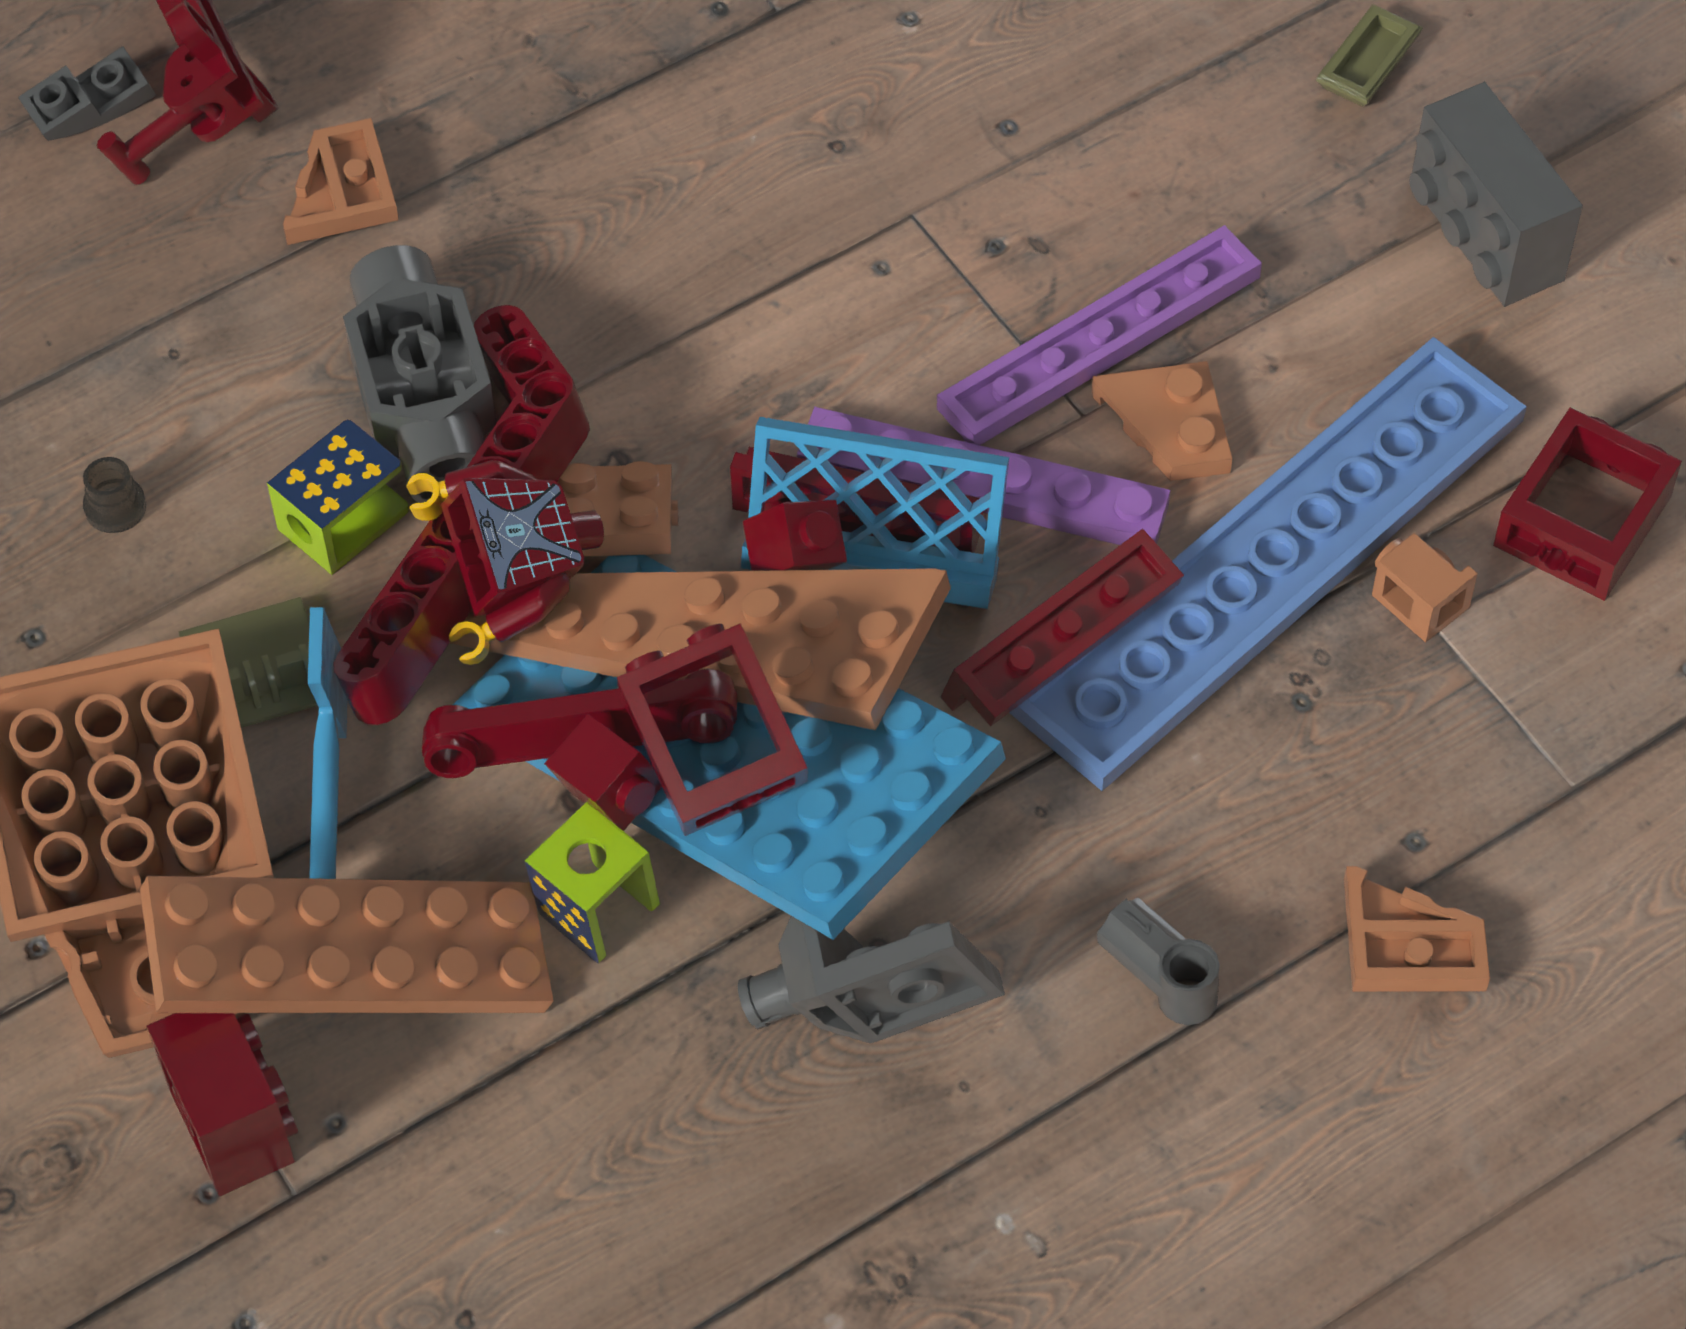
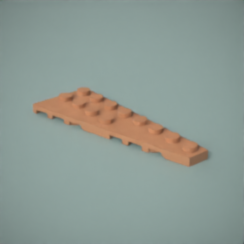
(823, 637)

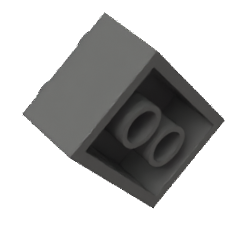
(1494, 194)

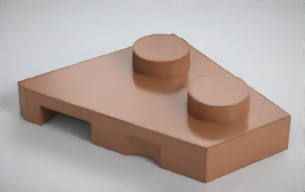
(341, 184)
(1171, 416)
(1411, 941)

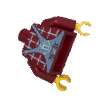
(510, 543)

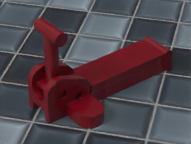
(202, 87)

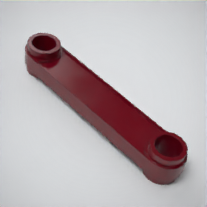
(466, 739)

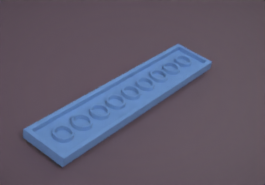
(1274, 560)

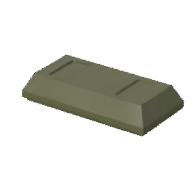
(1368, 55)

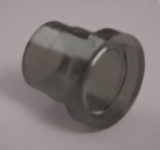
(113, 509)

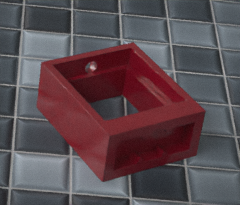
(1586, 557)
(741, 787)

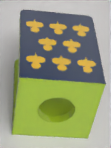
(337, 496)
(569, 897)

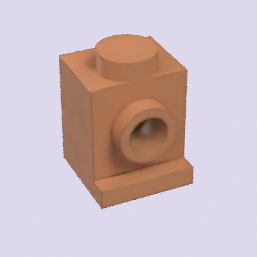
(1422, 585)

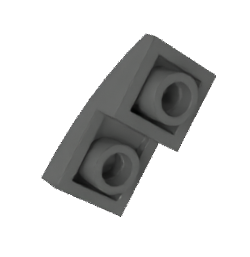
(102, 93)

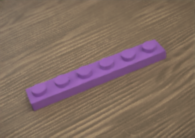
(1098, 336)
(1035, 488)

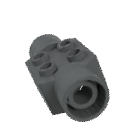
(417, 363)

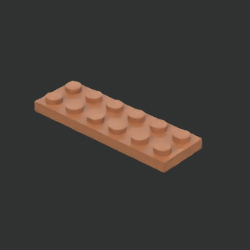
(343, 946)

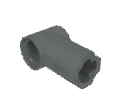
(1161, 958)

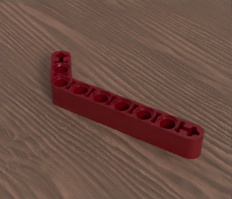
(427, 594)

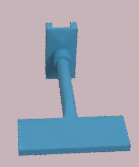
(329, 728)

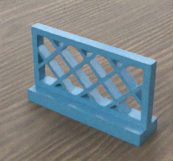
(969, 573)

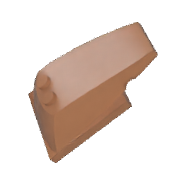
(112, 779)

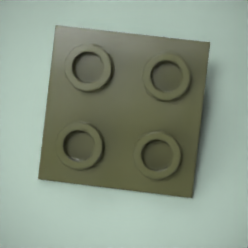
(266, 660)

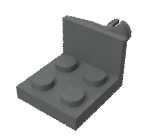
(872, 988)

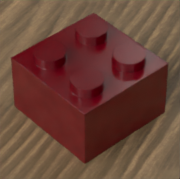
(225, 1095)

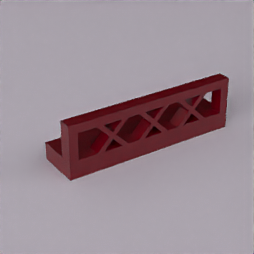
(874, 495)
(1063, 629)

